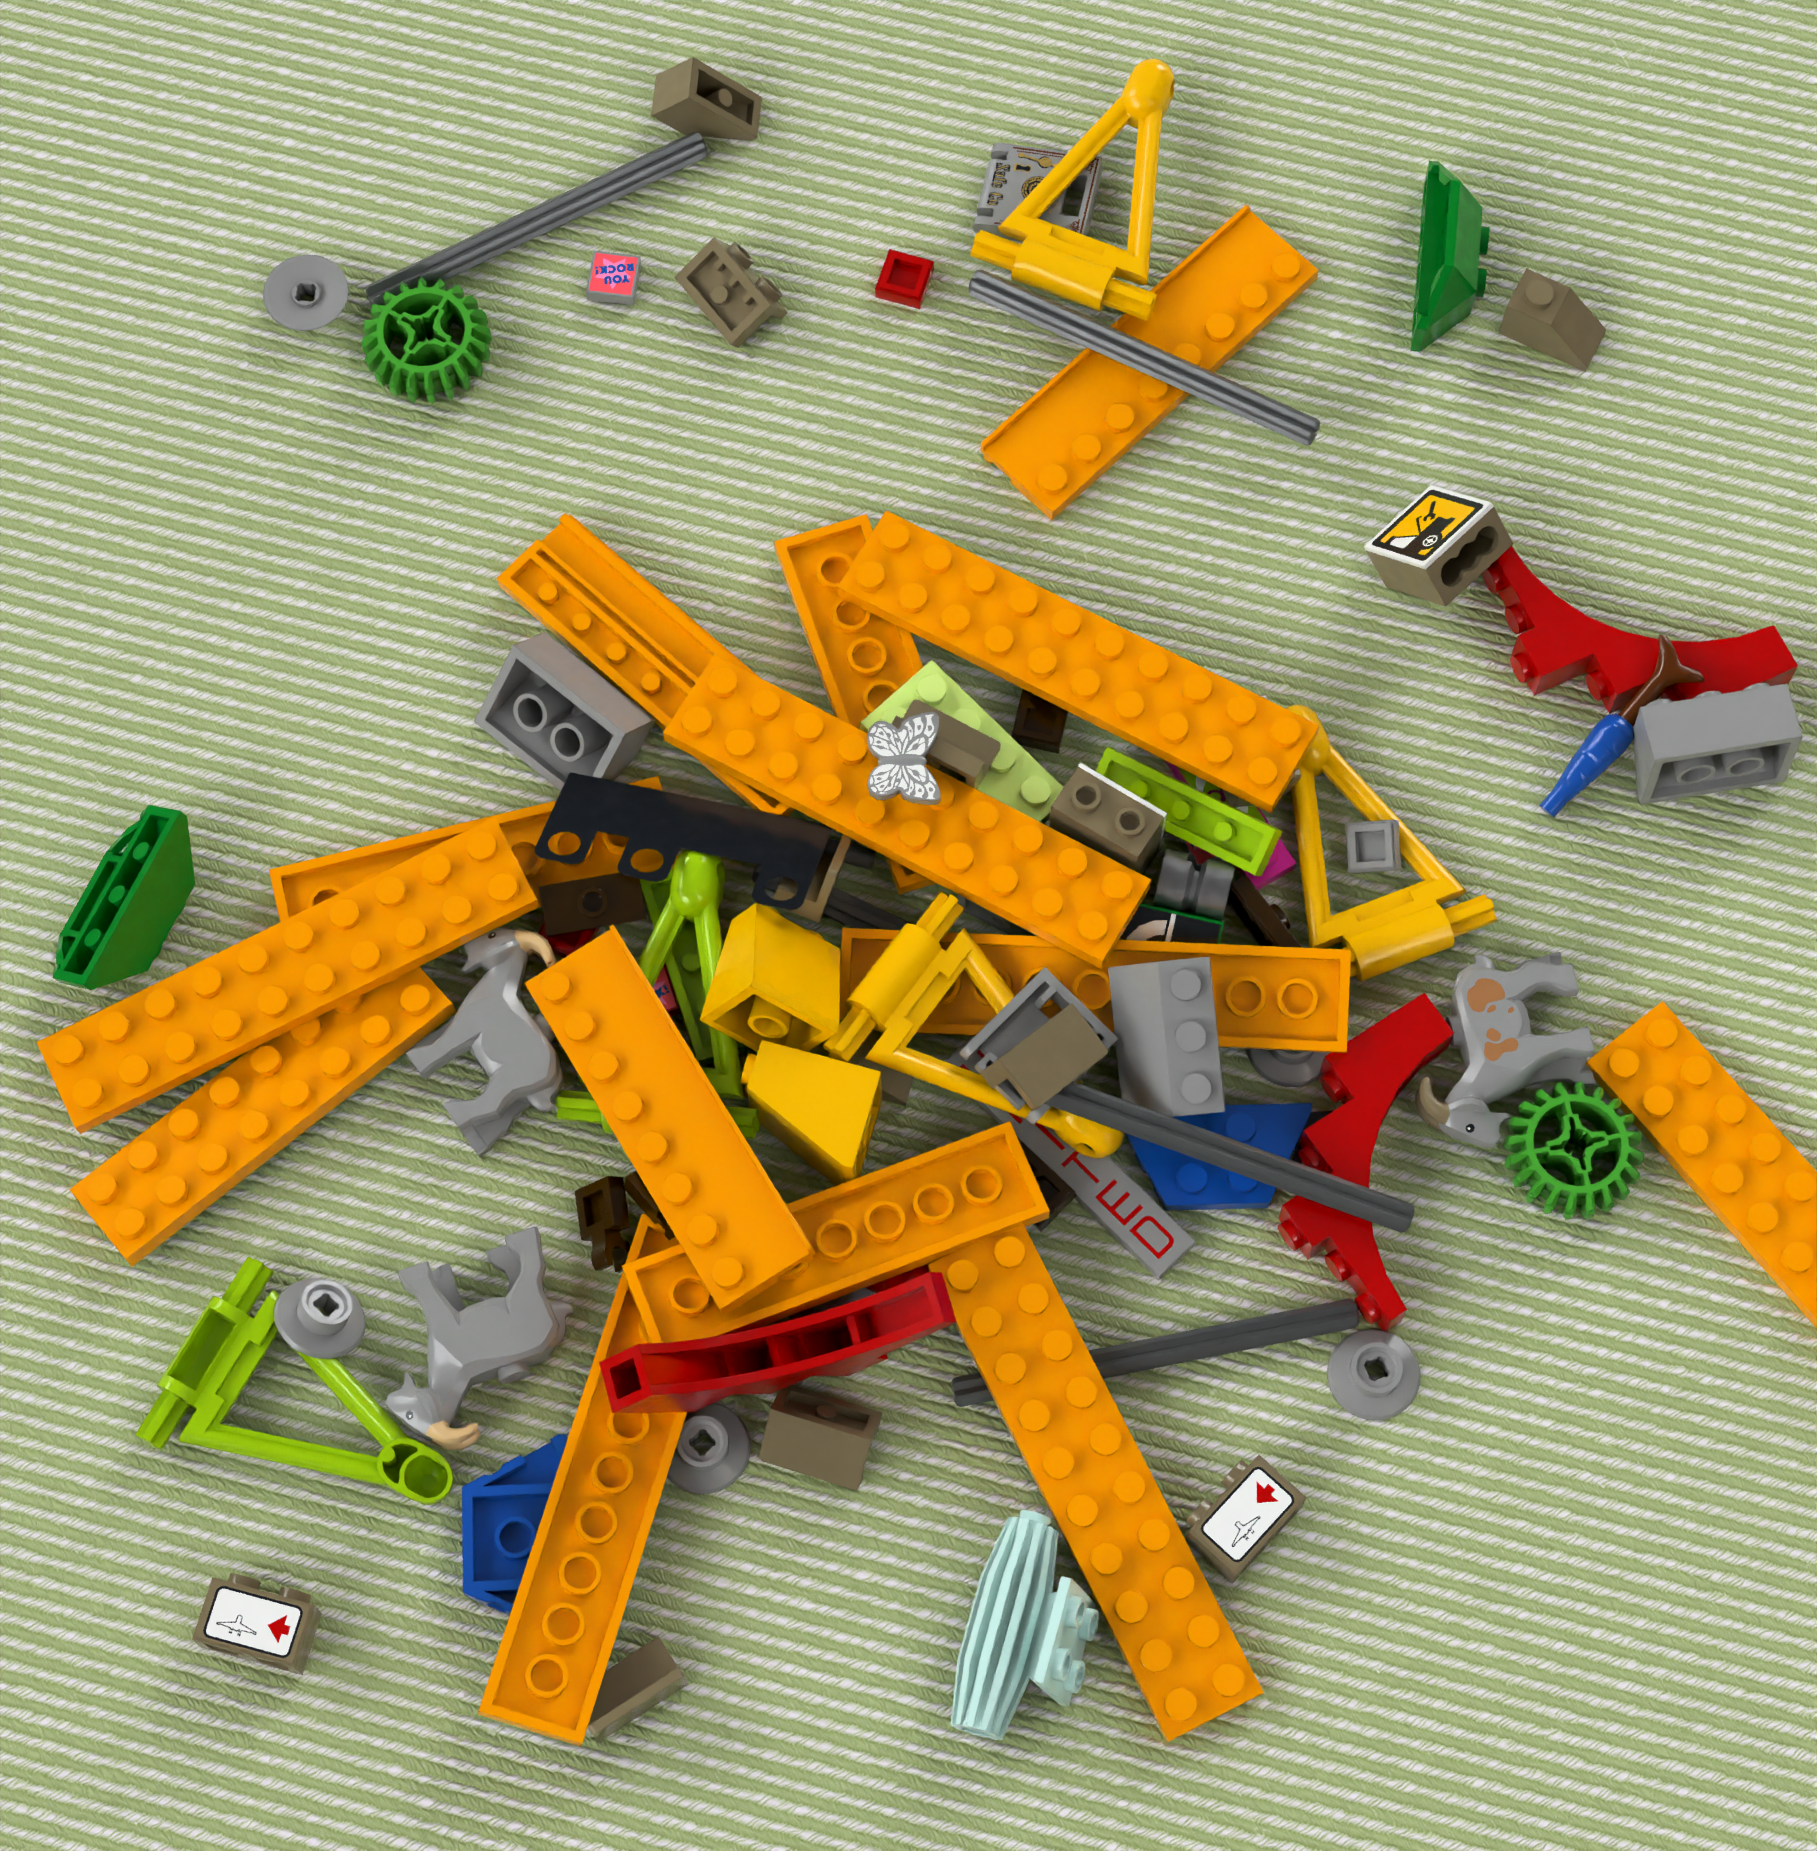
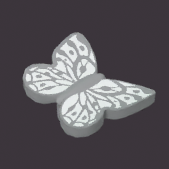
(903, 759)

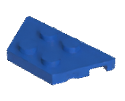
(1198, 1185)
(502, 1521)

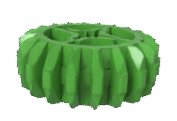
(432, 364)
(1611, 1138)

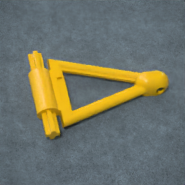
(1073, 263)
(1392, 927)
(903, 993)

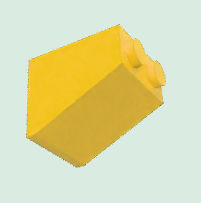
(774, 983)
(815, 1106)

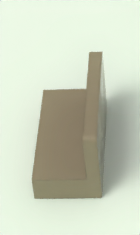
(958, 747)
(821, 885)
(1048, 1058)
(819, 1436)
(634, 1688)

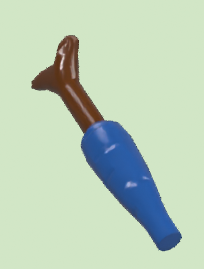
(1615, 731)

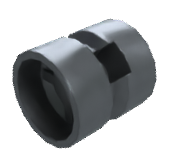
(1193, 886)

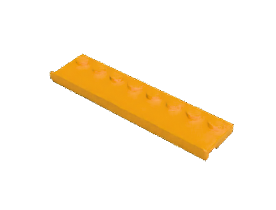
(1103, 408)
(620, 628)
(670, 1121)

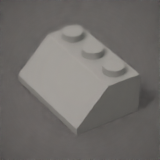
(562, 714)
(1714, 742)
(1167, 1036)

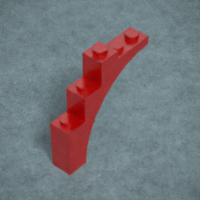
(1565, 643)
(1342, 1143)
(772, 1357)

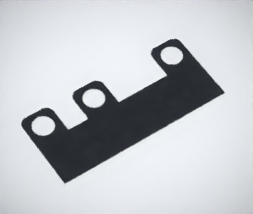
(677, 821)

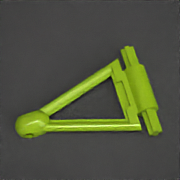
(694, 898)
(217, 1366)

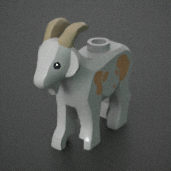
(1499, 1046)

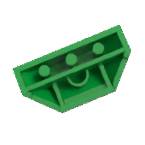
(1447, 256)
(128, 903)

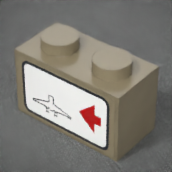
(1243, 1517)
(257, 1623)

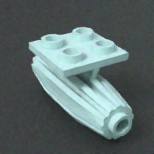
(1020, 1630)

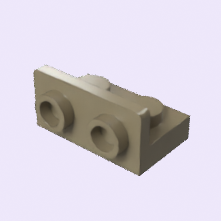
(730, 291)

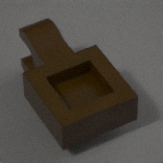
(601, 1217)

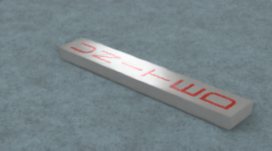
(1101, 1189)

